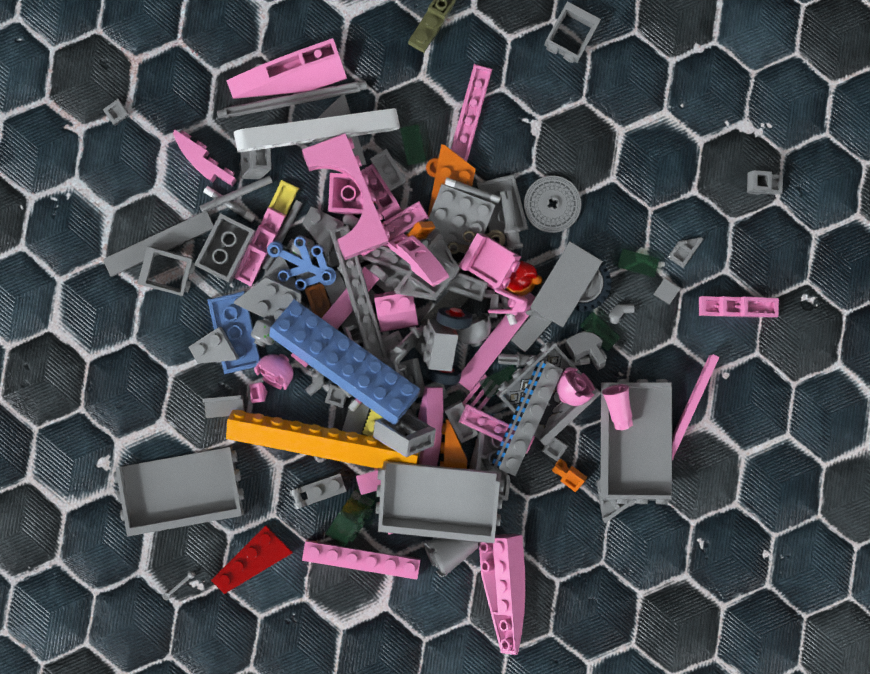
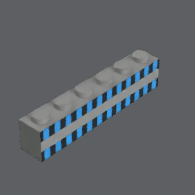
(527, 417)

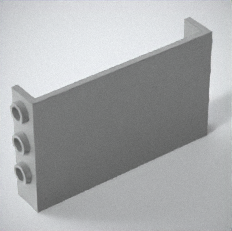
(638, 459)
(179, 491)
(439, 501)

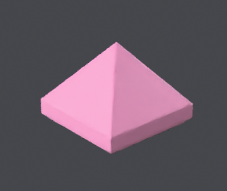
(257, 392)

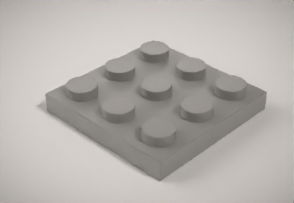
(457, 212)

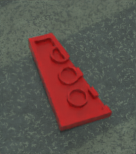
(254, 558)

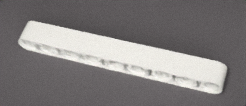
(316, 130)

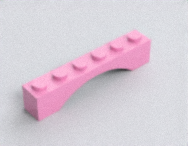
(361, 560)

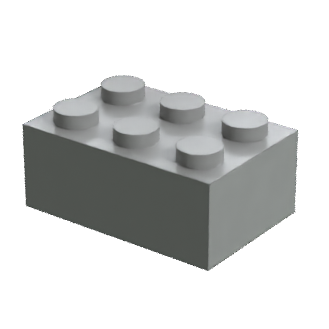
(225, 248)

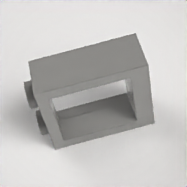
(579, 15)
(258, 163)
(146, 268)
(419, 436)

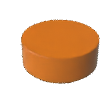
(431, 167)

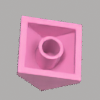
(344, 195)

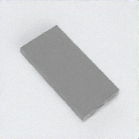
(566, 284)

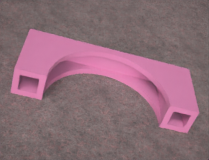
(338, 156)

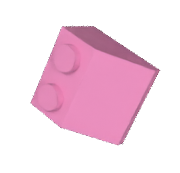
(395, 311)

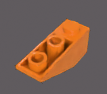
(453, 452)

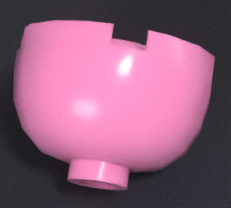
(276, 370)
(574, 388)

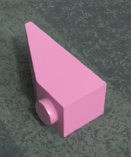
(384, 198)

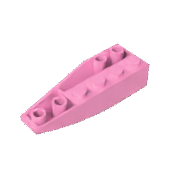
(292, 73)
(505, 587)

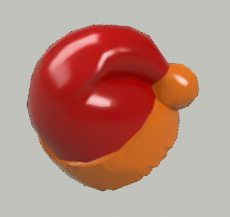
(524, 279)

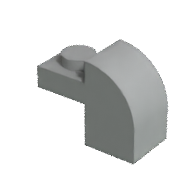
(764, 183)
(586, 344)

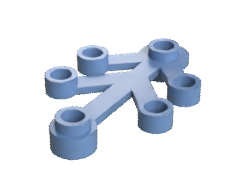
(304, 264)

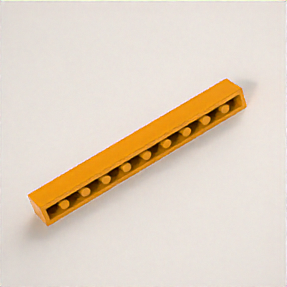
(312, 440)

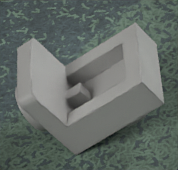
(490, 294)

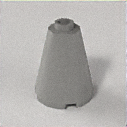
(448, 553)

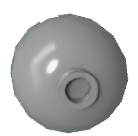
(477, 332)

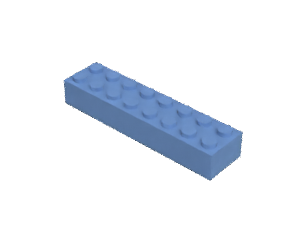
(344, 362)

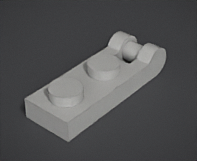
(319, 490)

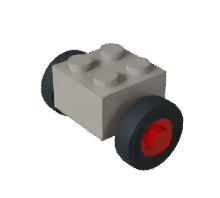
(441, 344)

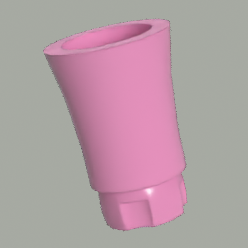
(619, 406)

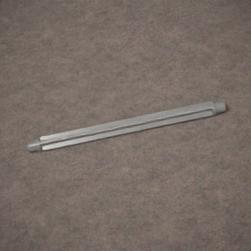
(292, 99)

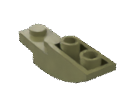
(431, 24)

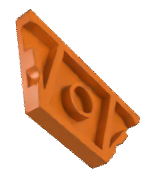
(453, 167)

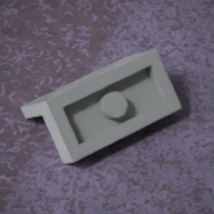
(222, 405)

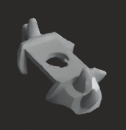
(396, 354)

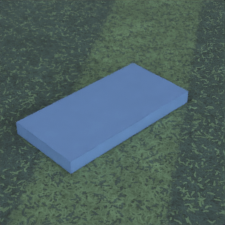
(238, 328)

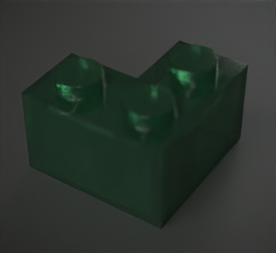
(351, 518)

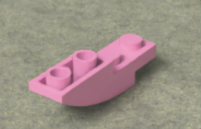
(197, 154)
(419, 258)

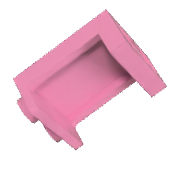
(490, 261)

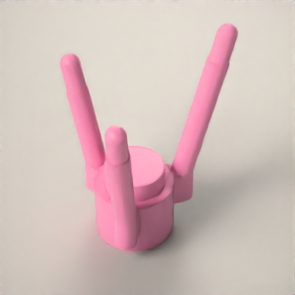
(515, 302)

